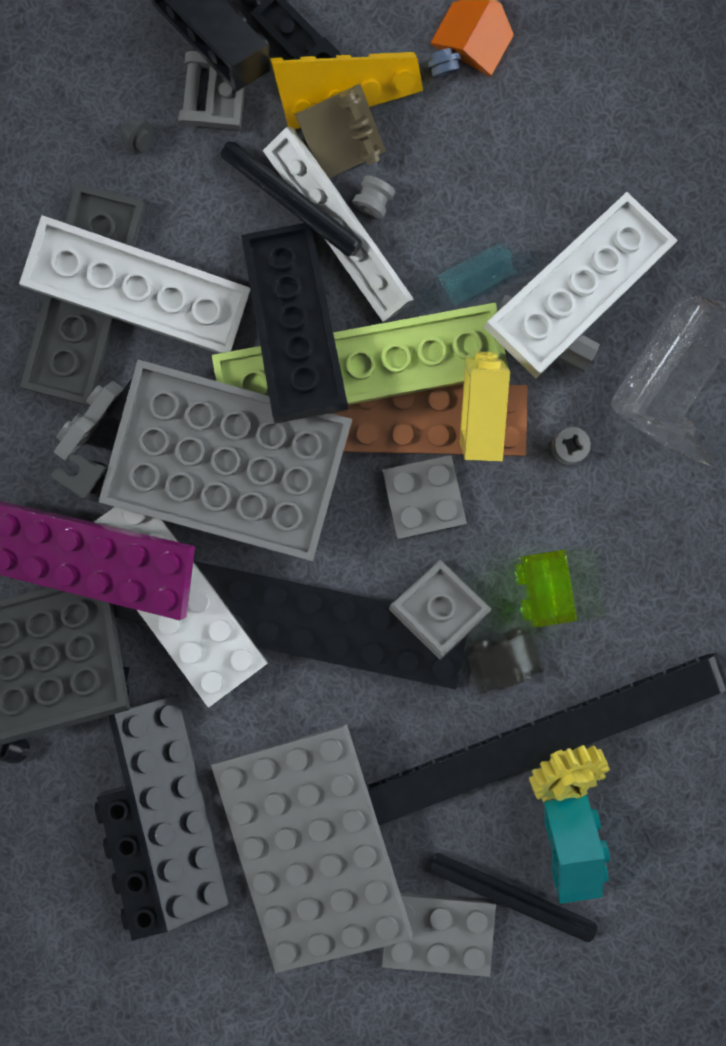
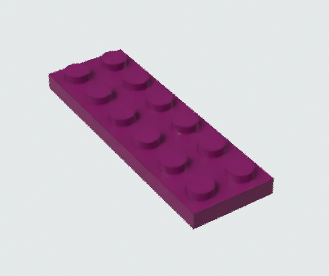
(96, 560)

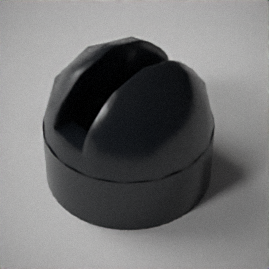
(13, 751)

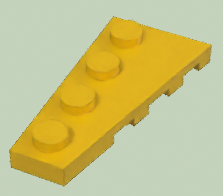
(313, 80)

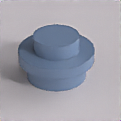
(443, 63)

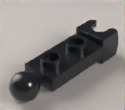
(289, 30)

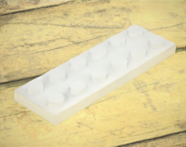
(580, 285)
(134, 286)
(208, 642)

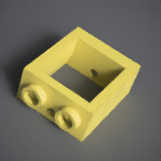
(484, 407)

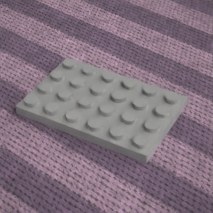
(221, 463)
(312, 850)

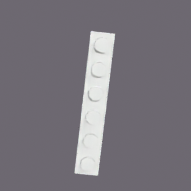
(368, 266)

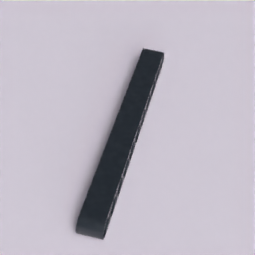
(535, 743)

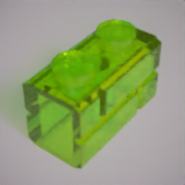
(546, 588)

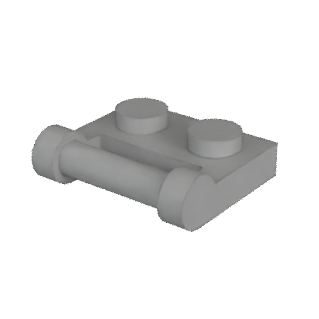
(223, 104)

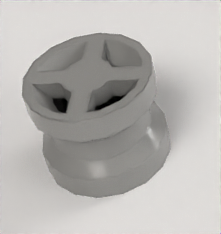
(373, 197)
(564, 444)

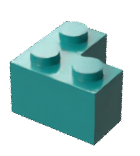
(576, 849)

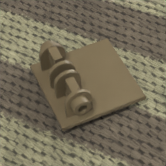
(341, 131)

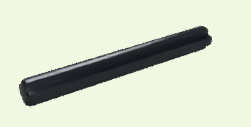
(291, 199)
(513, 897)

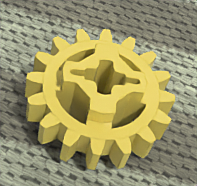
(569, 773)

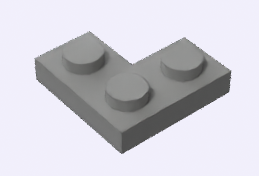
(79, 430)

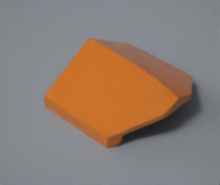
(477, 32)

